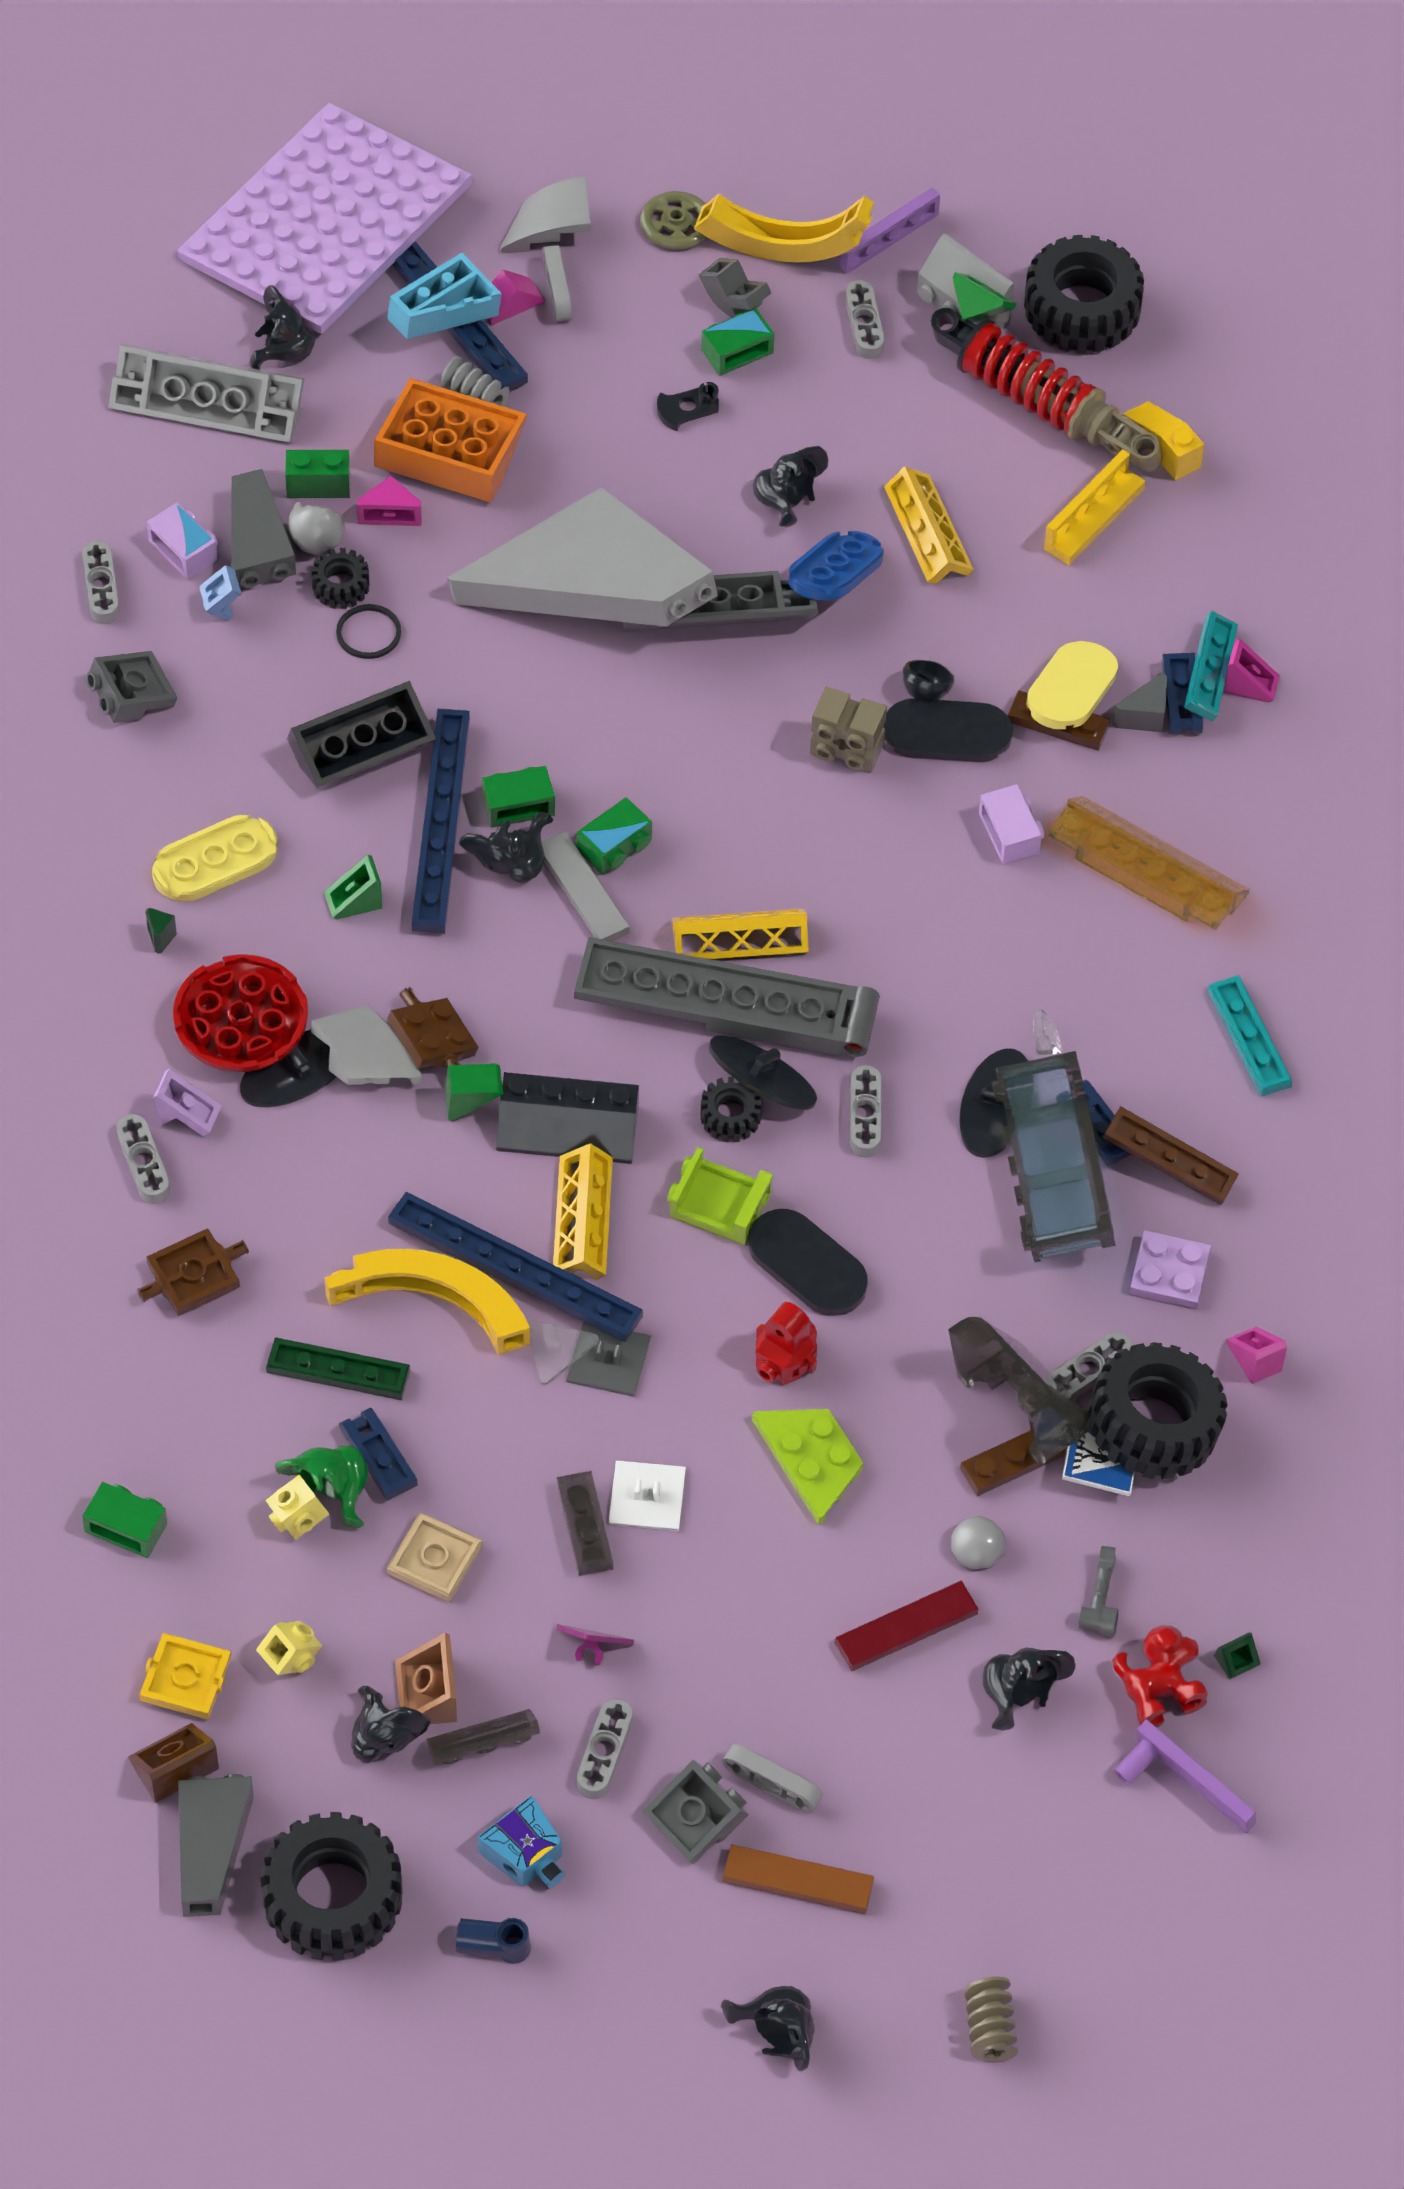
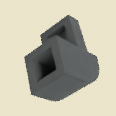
(731, 288)

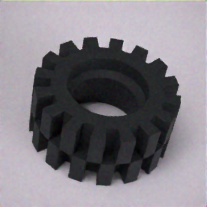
(340, 592)
(726, 1125)

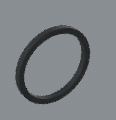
(368, 607)

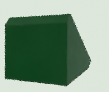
(160, 928)
(1238, 1656)

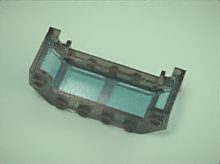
(1054, 1156)

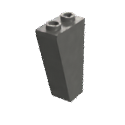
(257, 533)
(211, 1832)

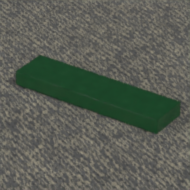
(338, 1368)

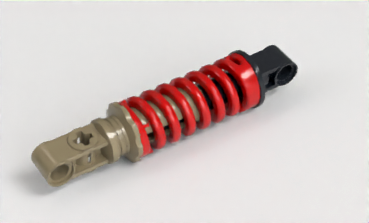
(1049, 393)

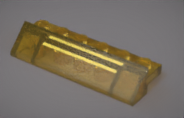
(1146, 863)

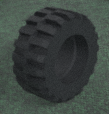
(1088, 264)
(1169, 1377)
(322, 1843)

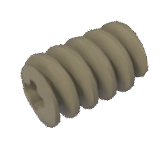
(990, 2019)

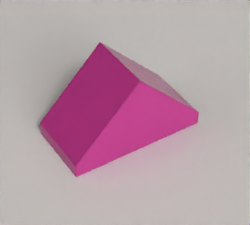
(517, 295)
(389, 505)
(1250, 674)
(1258, 1353)

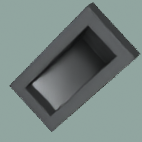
(1144, 707)

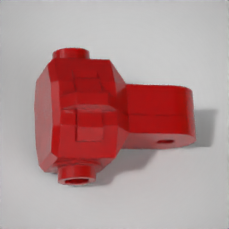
(786, 1345)

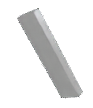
(583, 888)

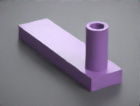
(892, 229)
(1156, 1744)

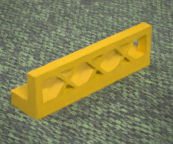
(1093, 509)
(927, 525)
(742, 921)
(589, 1207)

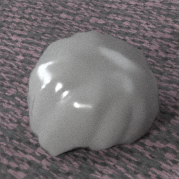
(315, 528)

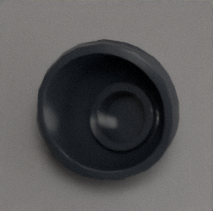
(927, 679)

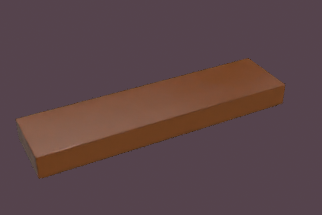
(798, 1879)

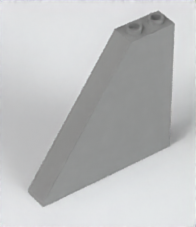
(589, 564)

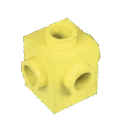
(296, 1508)
(289, 1647)

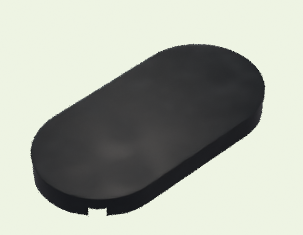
(948, 730)
(807, 1262)

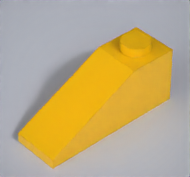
(1178, 443)

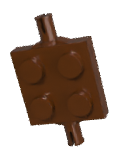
(431, 1031)
(193, 1271)

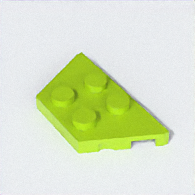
(812, 1454)

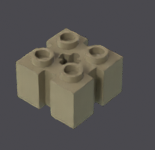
(848, 729)

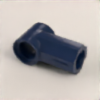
(489, 1938)

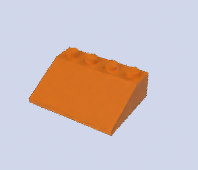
(448, 440)

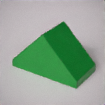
(979, 300)
(355, 891)
(471, 1087)

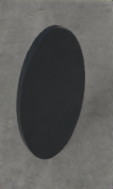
(763, 1072)
(291, 1078)
(980, 1114)

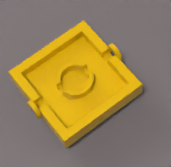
(185, 1676)

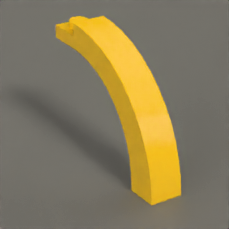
(782, 239)
(439, 1277)

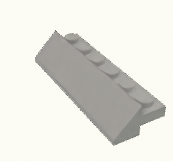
(206, 393)

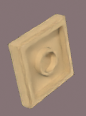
(434, 1557)

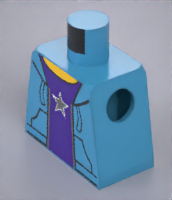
(524, 1845)

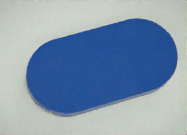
(835, 565)

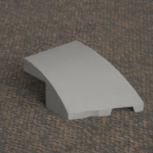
(549, 212)
(364, 1048)

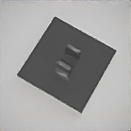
(611, 1363)

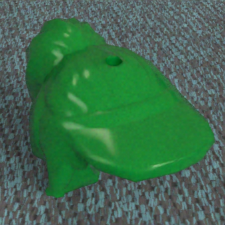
(333, 1472)

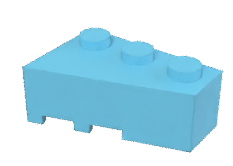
(444, 299)

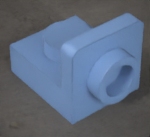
(220, 592)

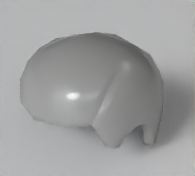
(978, 1543)

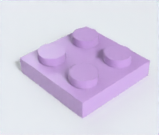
(1170, 1269)

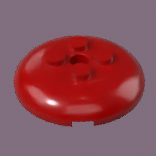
(236, 988)

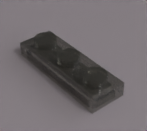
(585, 1523)
(483, 1737)

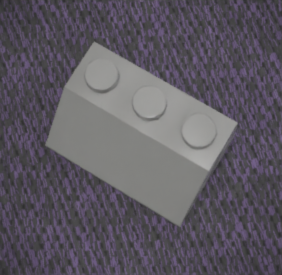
(937, 284)

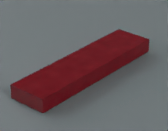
(906, 1625)

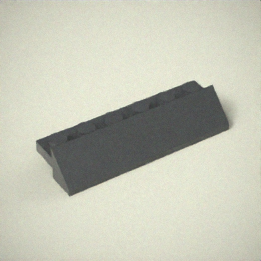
(744, 600)

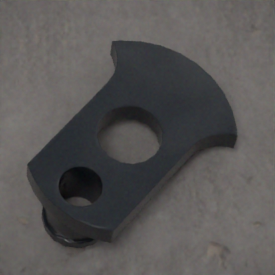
(673, 416)

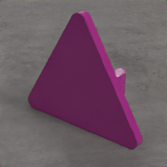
(592, 1641)

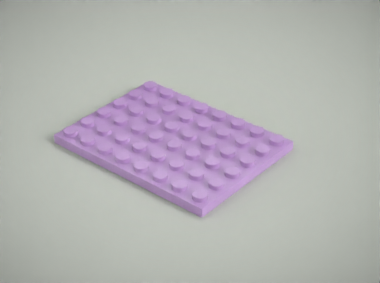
(325, 216)

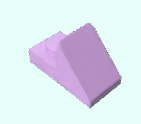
(185, 1102)

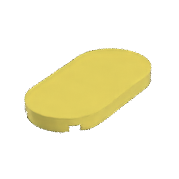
(1072, 685)
(214, 858)

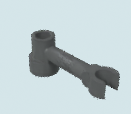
(1098, 1616)

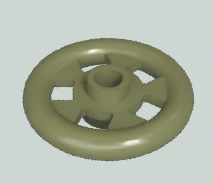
(659, 204)

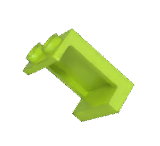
(719, 1197)

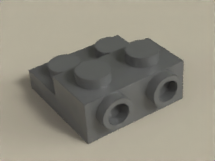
(130, 685)
(696, 1810)

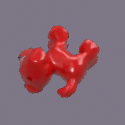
(1167, 1652)

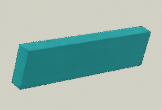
(1211, 666)
(1249, 1036)

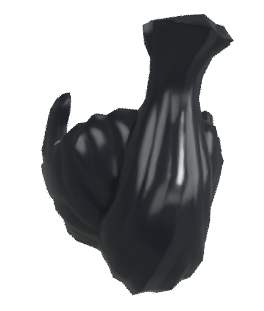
(285, 331)
(790, 481)
(511, 853)
(1022, 1678)
(383, 1729)
(782, 2019)

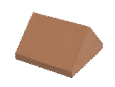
(427, 1680)

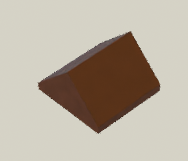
(175, 1758)

